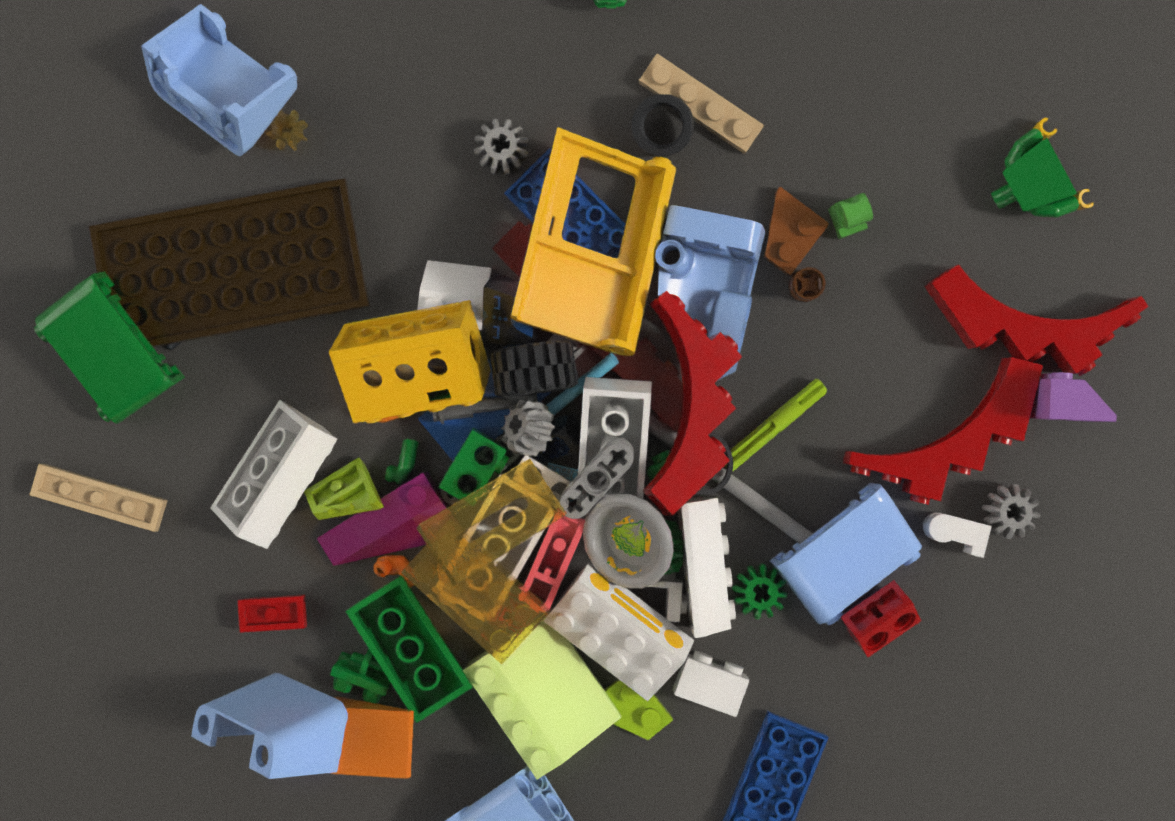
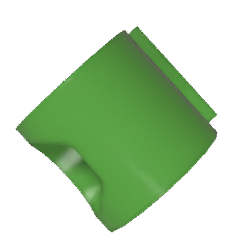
(851, 215)

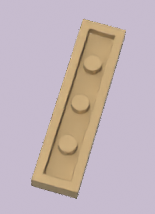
(706, 105)
(98, 497)

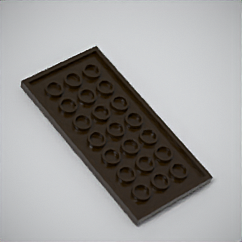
(235, 263)

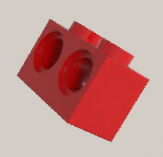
(881, 618)

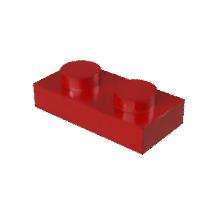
(272, 613)

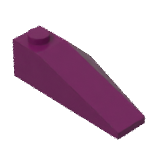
(388, 528)

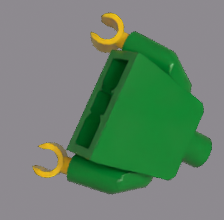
(1038, 178)

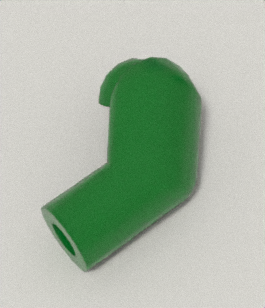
(405, 465)

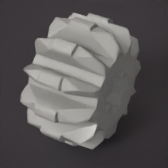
(495, 137)
(528, 427)
(1022, 517)

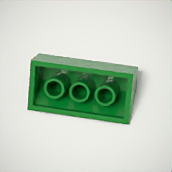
(409, 648)

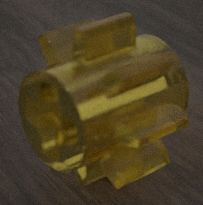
(288, 121)

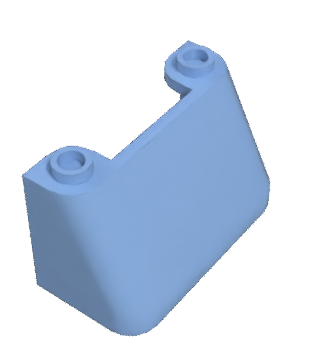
(215, 81)
(848, 555)

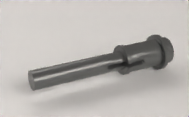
(485, 405)

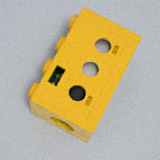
(411, 362)

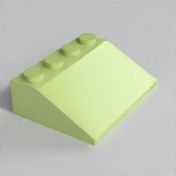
(543, 698)

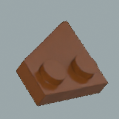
(791, 232)

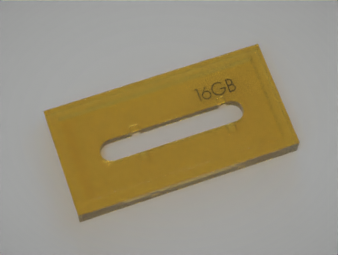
(520, 482)

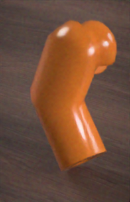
(391, 566)

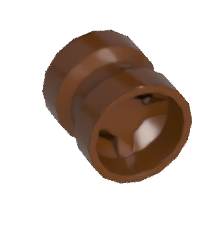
(812, 284)

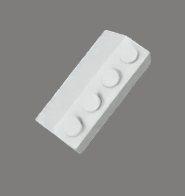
(273, 475)
(705, 567)

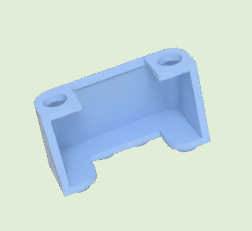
(289, 718)

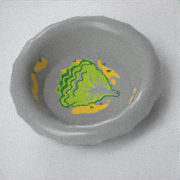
(628, 541)

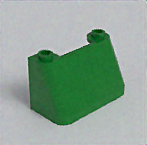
(105, 349)

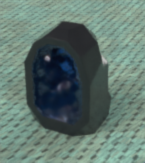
(564, 440)

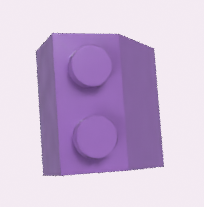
(1069, 400)

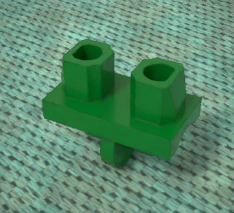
(360, 671)

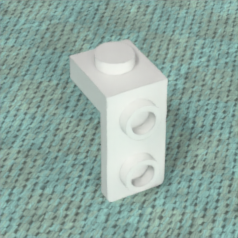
(675, 601)

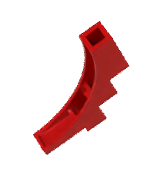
(1069, 341)
(705, 406)
(1001, 413)

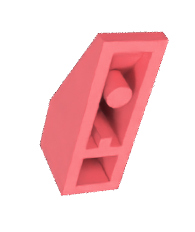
(554, 558)

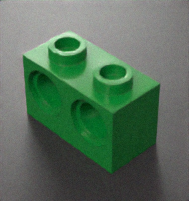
(466, 463)

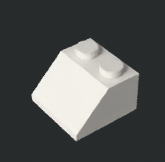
(453, 283)

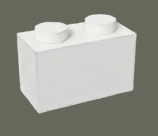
(711, 683)

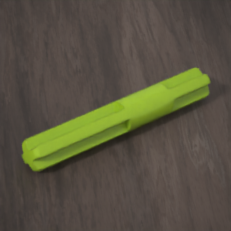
(777, 422)

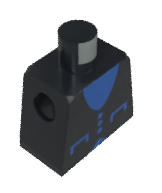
(497, 308)

